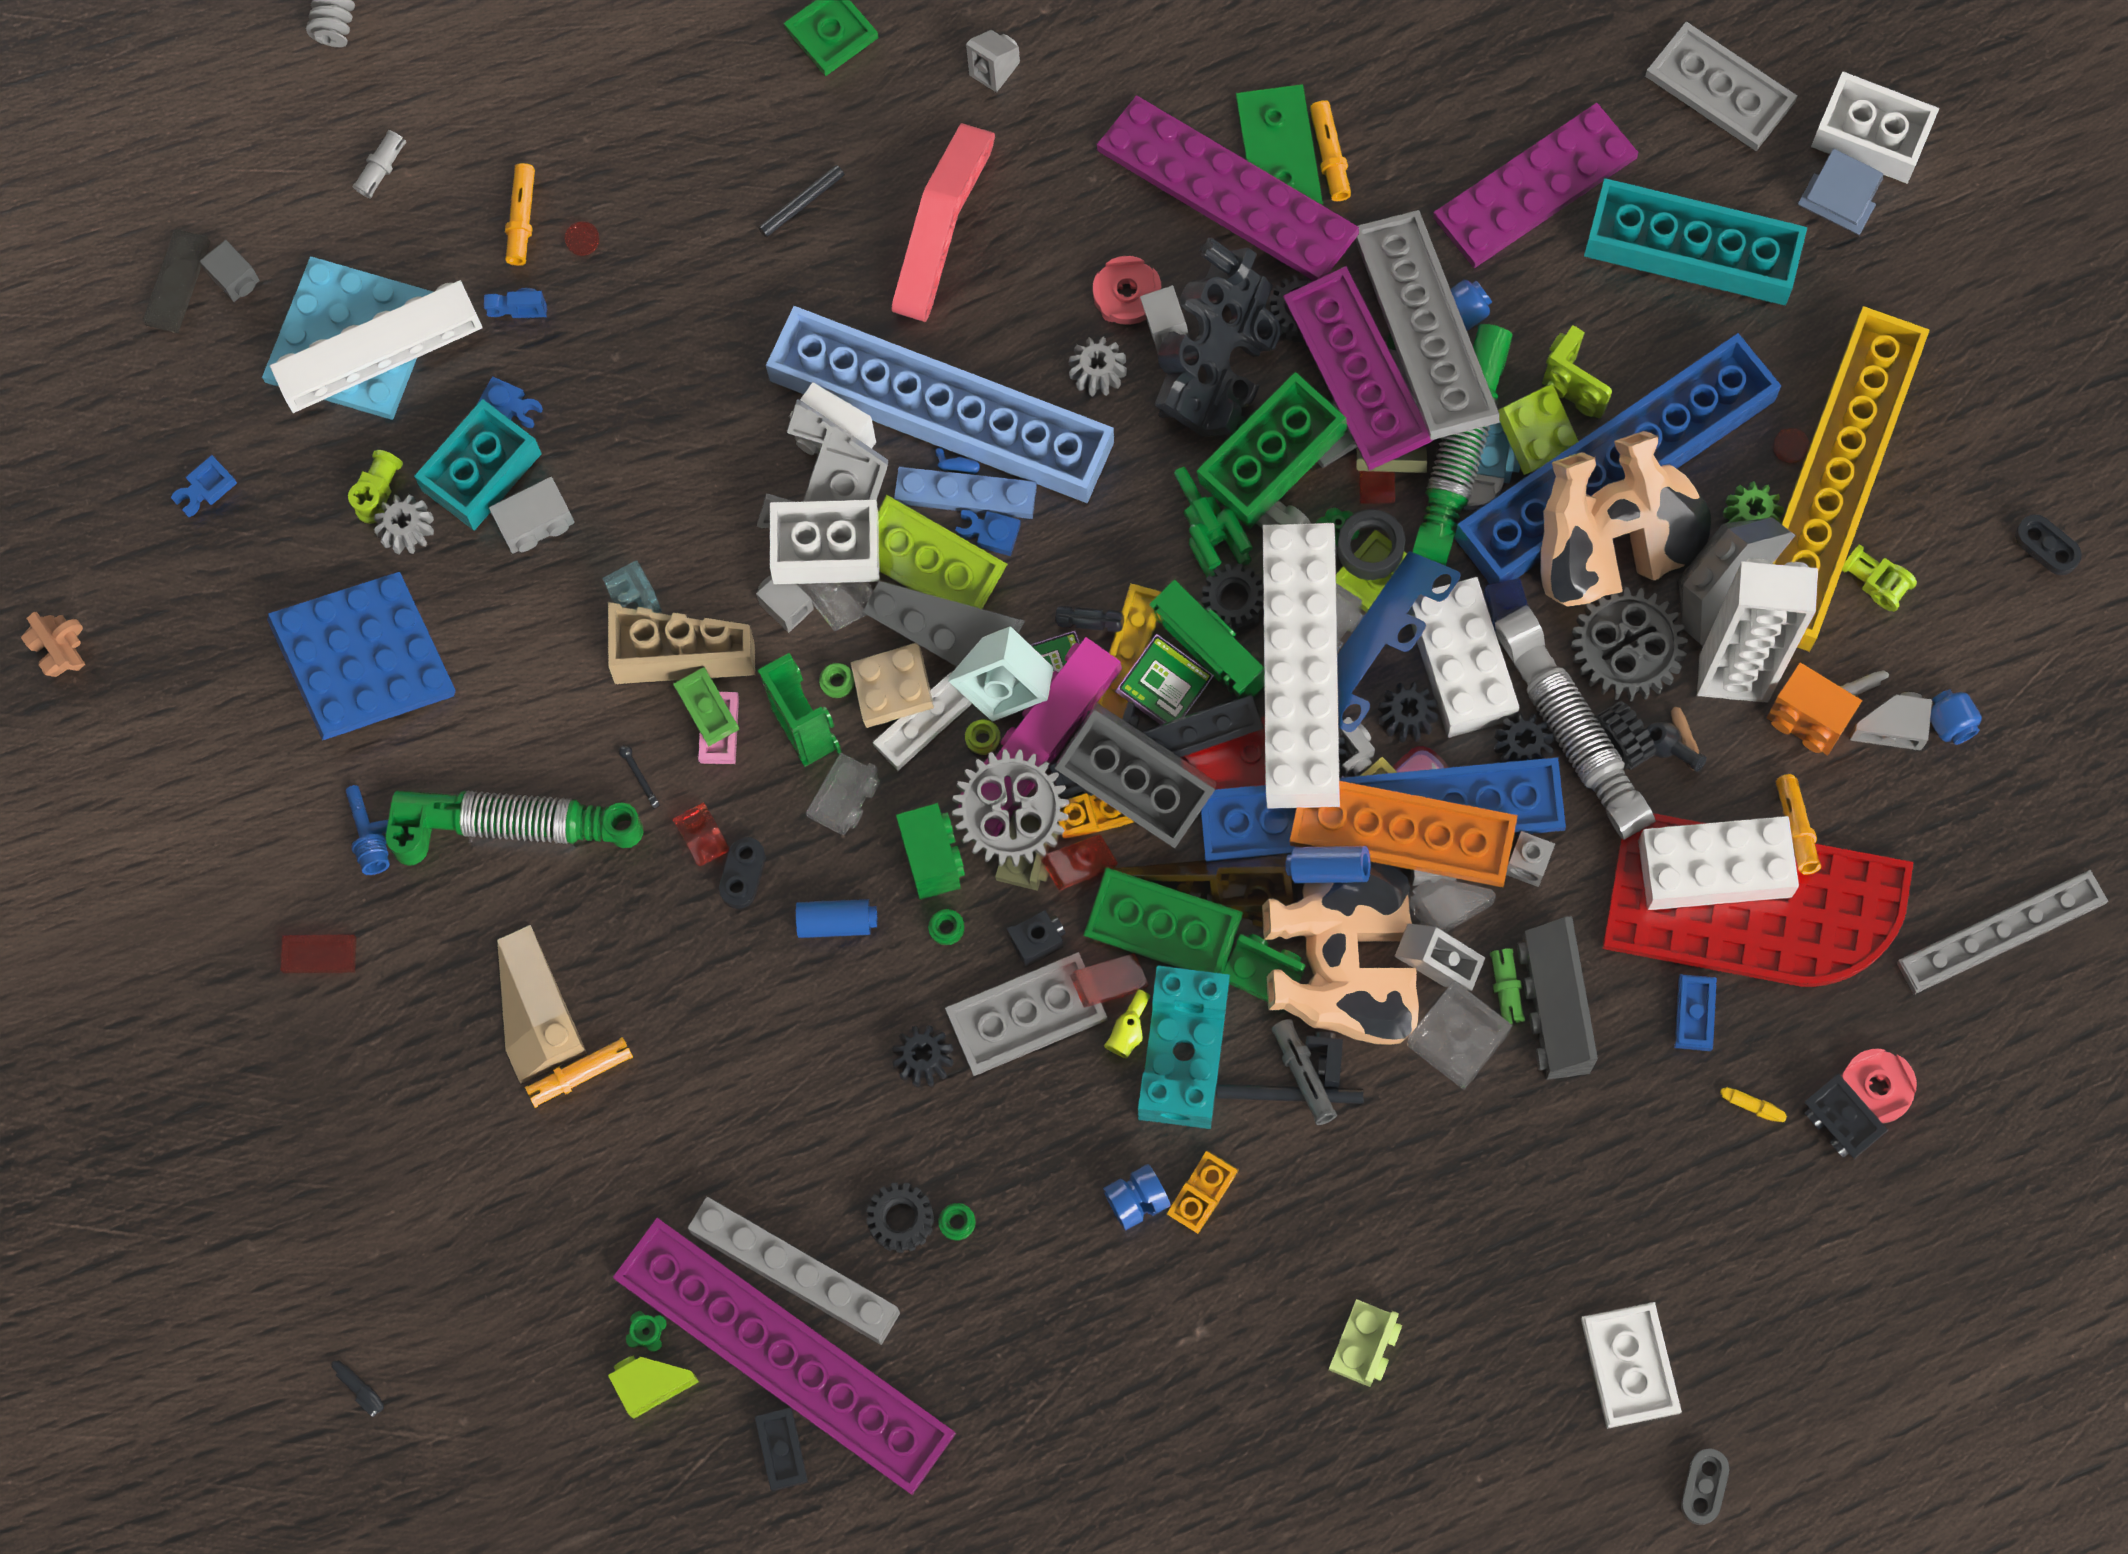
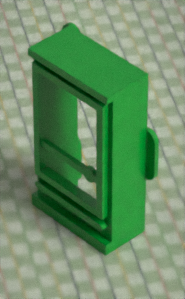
(1208, 640)
(804, 728)

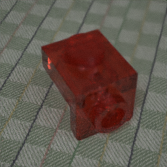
(701, 834)

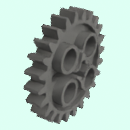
(1646, 668)

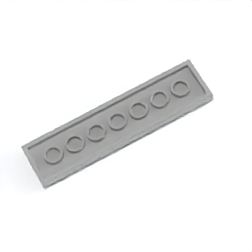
(1426, 326)

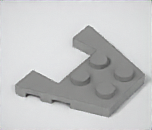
(843, 466)

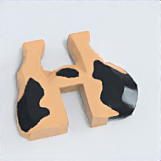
(1652, 504)
(1341, 997)

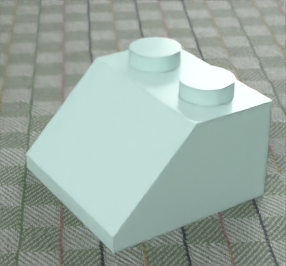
(1003, 675)

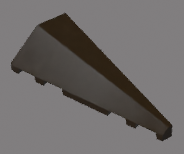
(1233, 883)

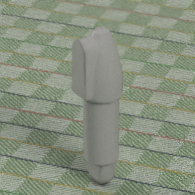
(1865, 683)

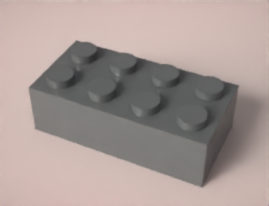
(1135, 775)

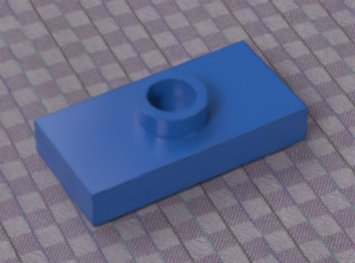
(1695, 1012)

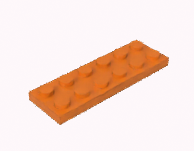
(1412, 832)

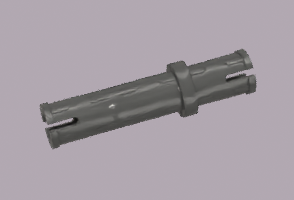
(1287, 1036)

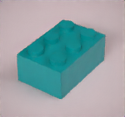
(478, 464)

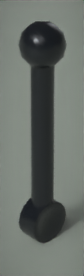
(626, 752)

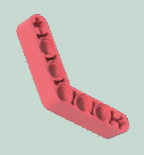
(937, 219)

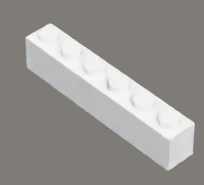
(375, 346)

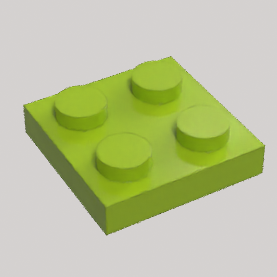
(1537, 428)

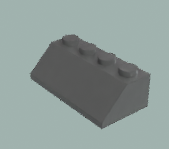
(1558, 999)

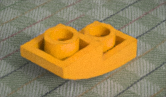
(1089, 816)
(1202, 1192)

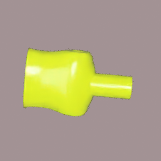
(1124, 1036)

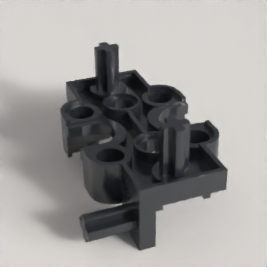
(1217, 403)

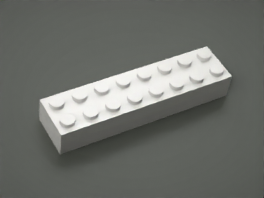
(1757, 630)
(1300, 666)

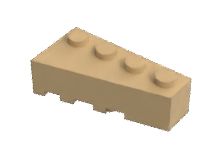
(671, 647)

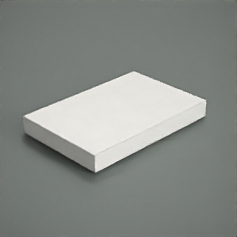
(1631, 1365)

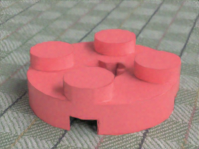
(1122, 271)
(1886, 1067)

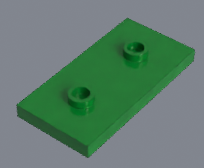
(1279, 136)
(1162, 923)

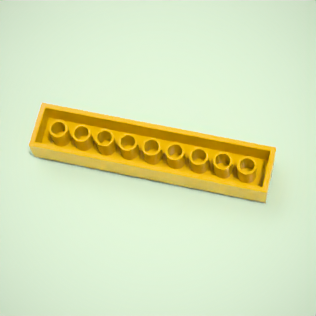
(1849, 450)

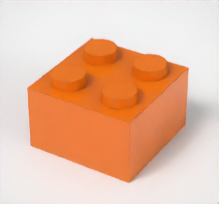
(1813, 709)

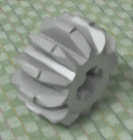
(1097, 378)
(391, 529)

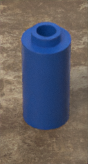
(1329, 864)
(835, 918)

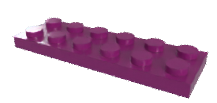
(1535, 185)
(1357, 368)

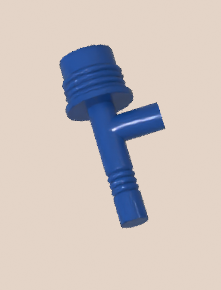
(371, 845)

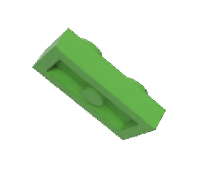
(706, 706)

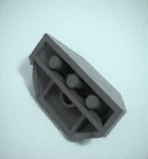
(1714, 568)

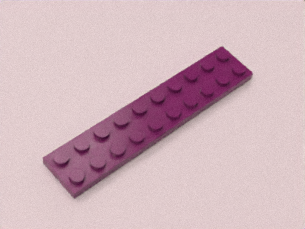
(784, 1356)

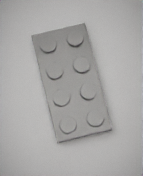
(1721, 86)
(1022, 1015)

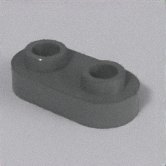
(1705, 1487)

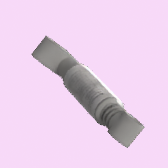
(1552, 690)

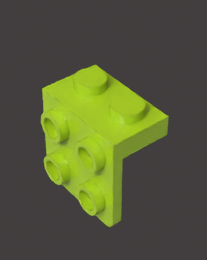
(1572, 382)

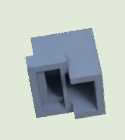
(1843, 192)

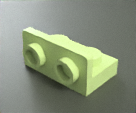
(1364, 1343)

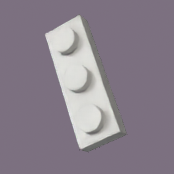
(915, 731)

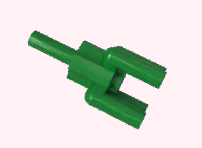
(1211, 526)

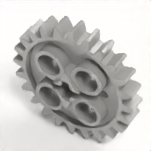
(977, 810)

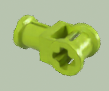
(374, 486)
(1880, 578)

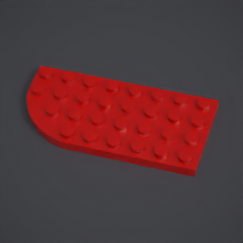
(1815, 938)

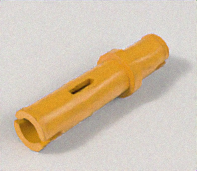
(1333, 163)
(518, 227)
(1802, 835)
(578, 1072)

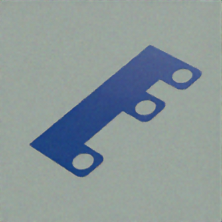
(1383, 624)

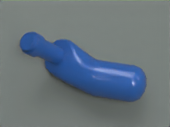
(956, 464)

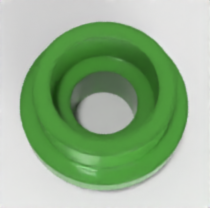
(832, 671)

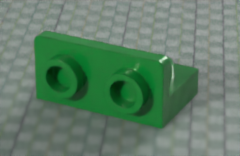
(1253, 962)

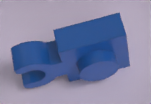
(520, 304)
(509, 401)
(207, 482)
(994, 533)

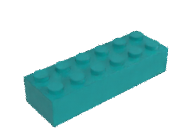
(1695, 241)

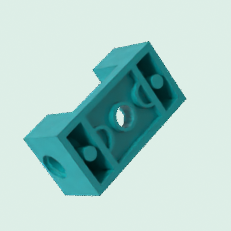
(1188, 1010)

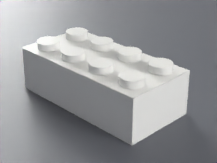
(1464, 660)
(1718, 863)

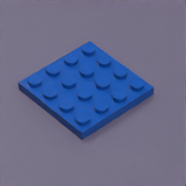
(361, 655)

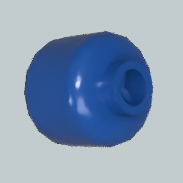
(1471, 302)
(1955, 716)

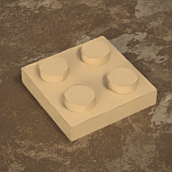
(892, 685)

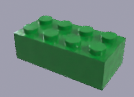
(1272, 450)

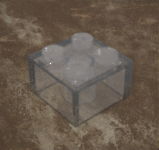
(1459, 1035)

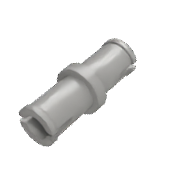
(379, 164)

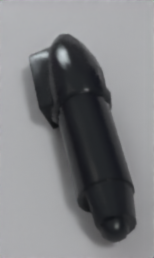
(365, 1395)

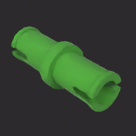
(1507, 985)

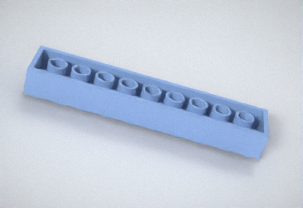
(943, 404)

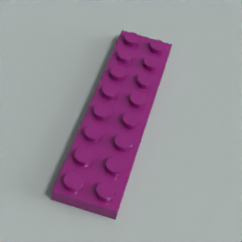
(1228, 189)

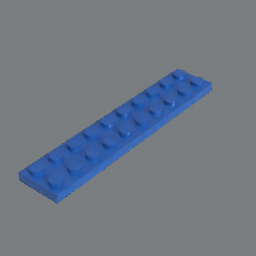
(1242, 826)

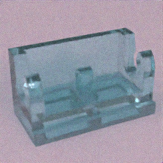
(630, 586)

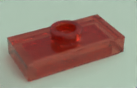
(1079, 861)

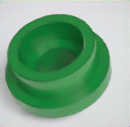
(946, 916)
(952, 1211)

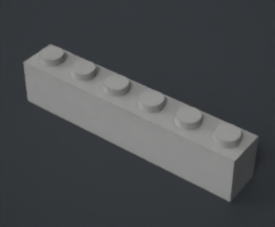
(794, 1270)

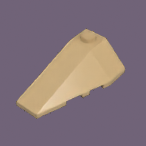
(534, 1012)

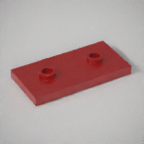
(1234, 762)

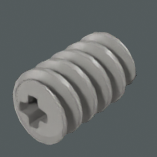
(330, 21)

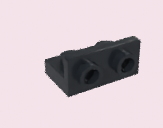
(1845, 1117)

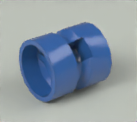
(1136, 1197)

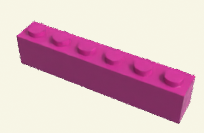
(1054, 721)

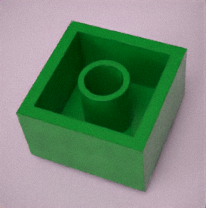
(928, 850)

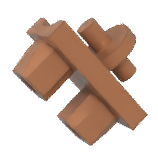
(58, 638)

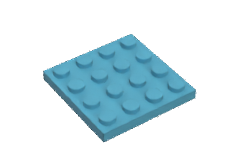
(332, 300)

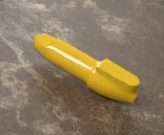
(1759, 1107)

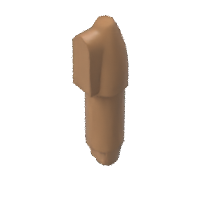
(1680, 721)

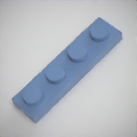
(965, 492)

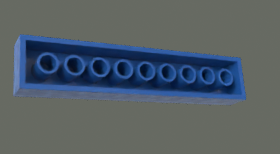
(1684, 414)

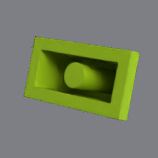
(648, 1383)

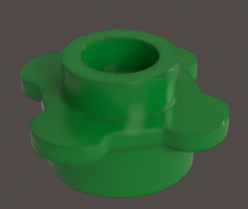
(639, 1323)

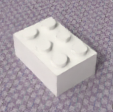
(1875, 126)
(824, 542)

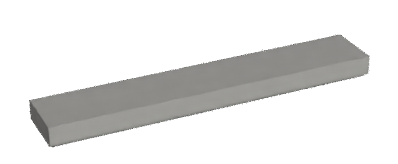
(2002, 932)

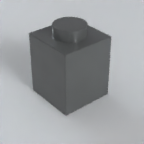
(230, 271)

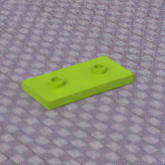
(933, 558)

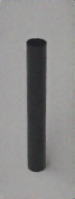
(801, 201)

